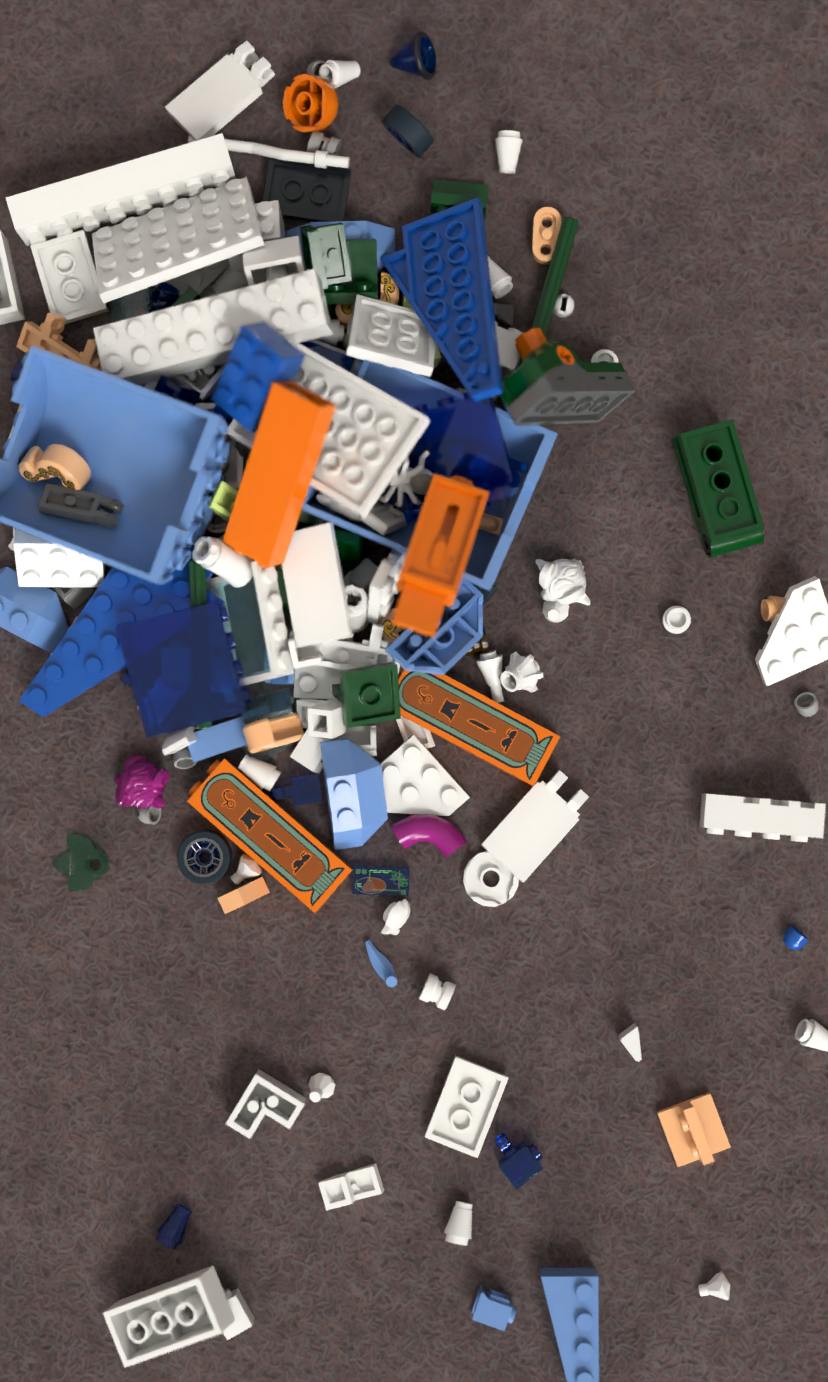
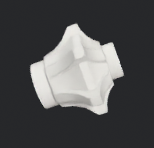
(521, 673)

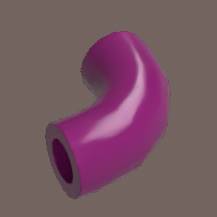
(429, 829)

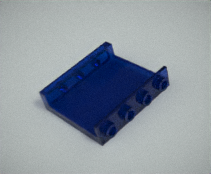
(464, 442)
(183, 668)

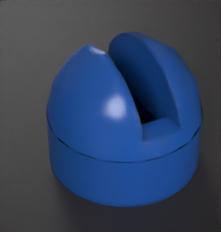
(794, 938)

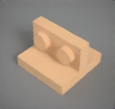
(693, 1130)

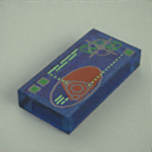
(381, 880)

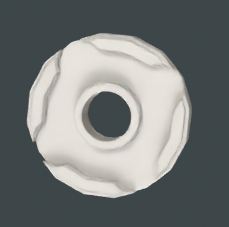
(478, 890)

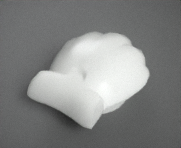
(395, 917)

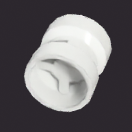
(437, 991)

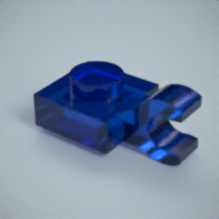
(303, 790)

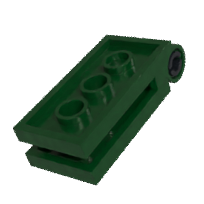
(724, 516)

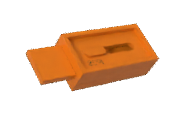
(438, 552)

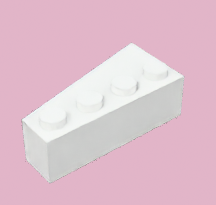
(762, 816)

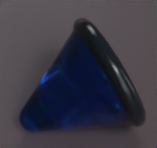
(417, 57)

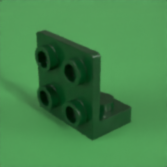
(364, 274)

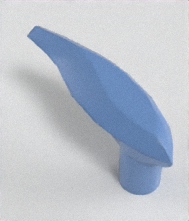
(381, 965)

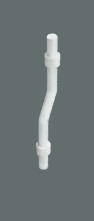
(319, 159)

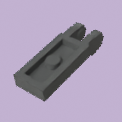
(80, 505)

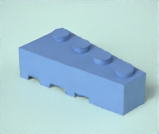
(575, 1319)

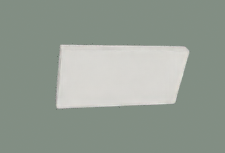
(316, 587)

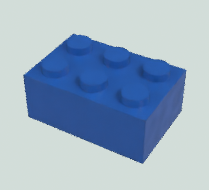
(253, 365)

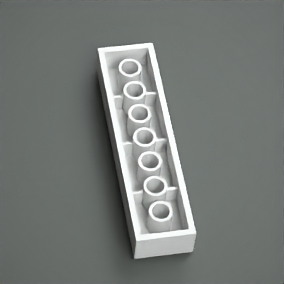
(120, 190)
(206, 329)

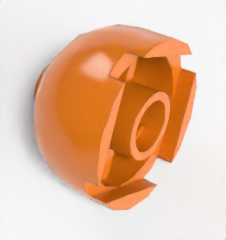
(310, 103)

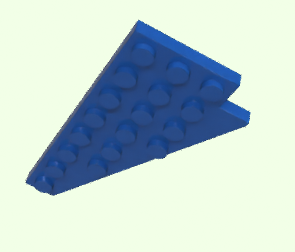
(450, 289)
(92, 645)

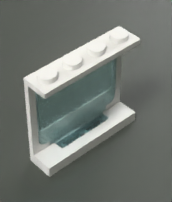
(257, 625)

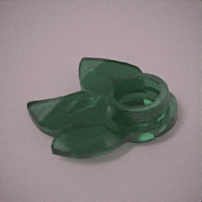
(78, 860)

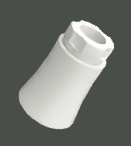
(223, 561)
(359, 612)

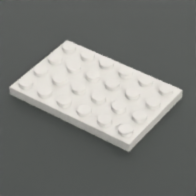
(176, 239)
(365, 437)

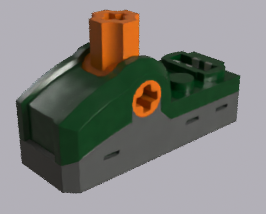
(558, 387)

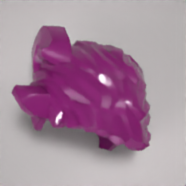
(141, 784)

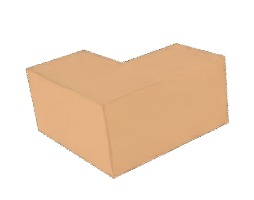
(243, 895)

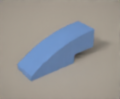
(218, 739)

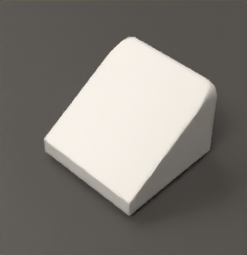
(631, 1041)

